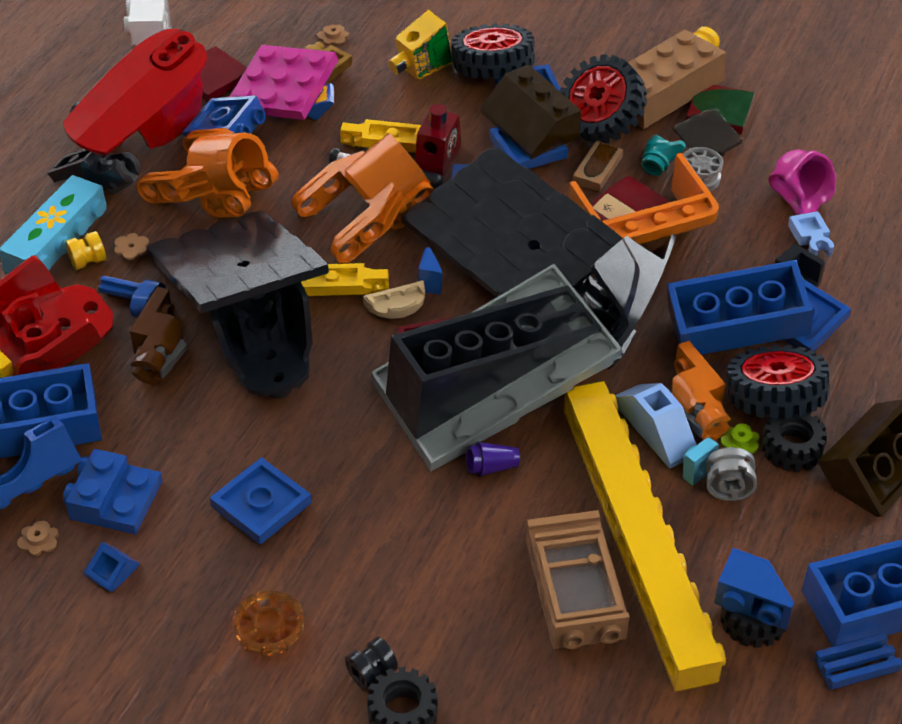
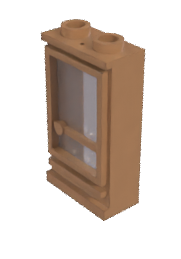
(576, 580)

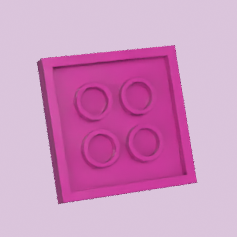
(286, 79)

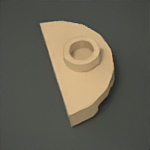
(396, 301)

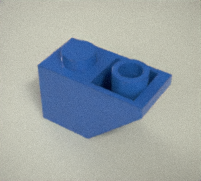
(754, 589)

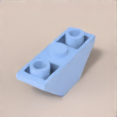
(658, 420)

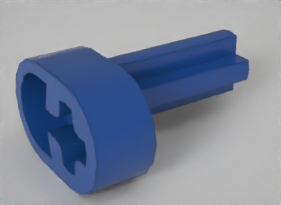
(135, 291)

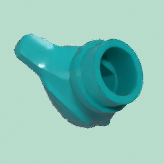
(659, 154)

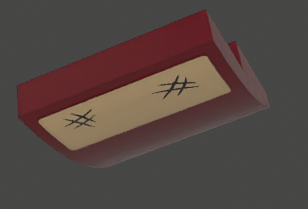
(625, 198)

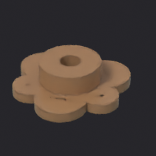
(333, 35)
(131, 246)
(38, 538)

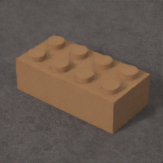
(676, 73)

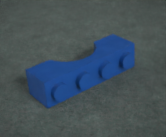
(45, 454)

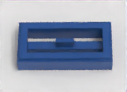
(855, 655)

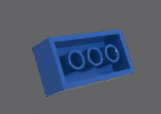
(741, 307)
(40, 395)
(857, 593)

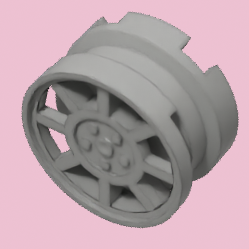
(706, 166)
(730, 475)

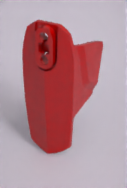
(142, 95)
(37, 308)

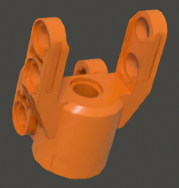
(214, 172)
(383, 178)

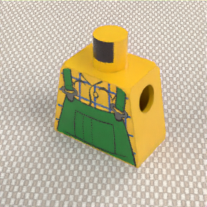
(422, 47)

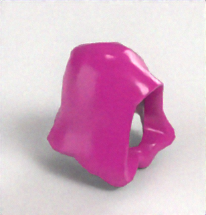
(804, 180)

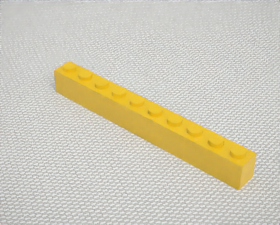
(643, 539)

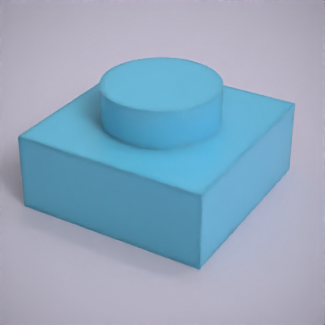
(695, 460)

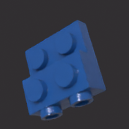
(234, 113)
(111, 492)

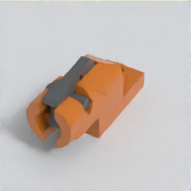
(699, 393)

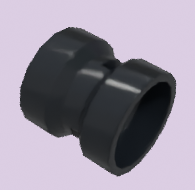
(370, 662)

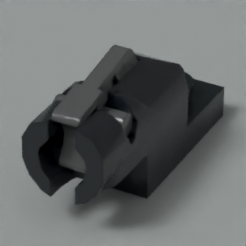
(111, 171)

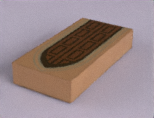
(597, 166)

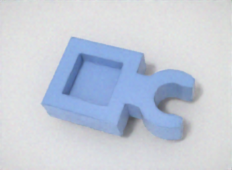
(811, 231)

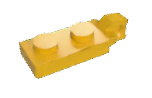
(373, 131)
(348, 280)

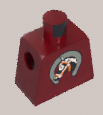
(438, 130)

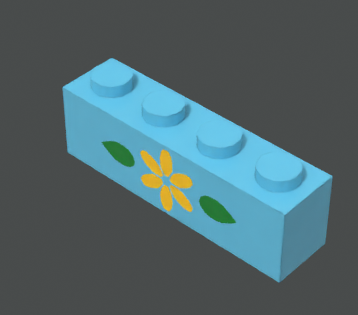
(59, 219)

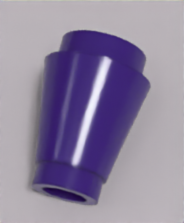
(491, 458)

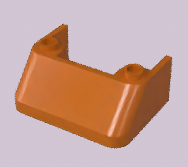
(691, 211)

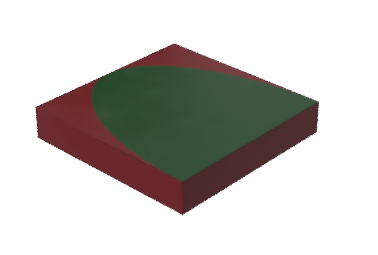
(730, 103)

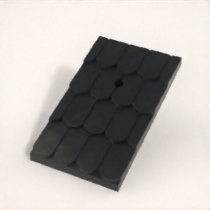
(508, 225)
(235, 261)

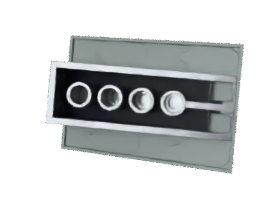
(491, 366)

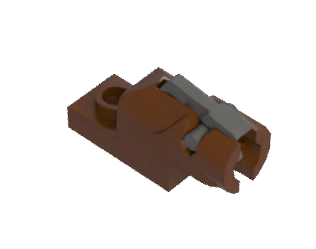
(156, 339)

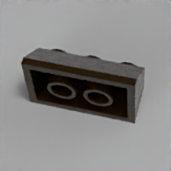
(532, 112)
(868, 459)

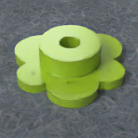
(741, 438)

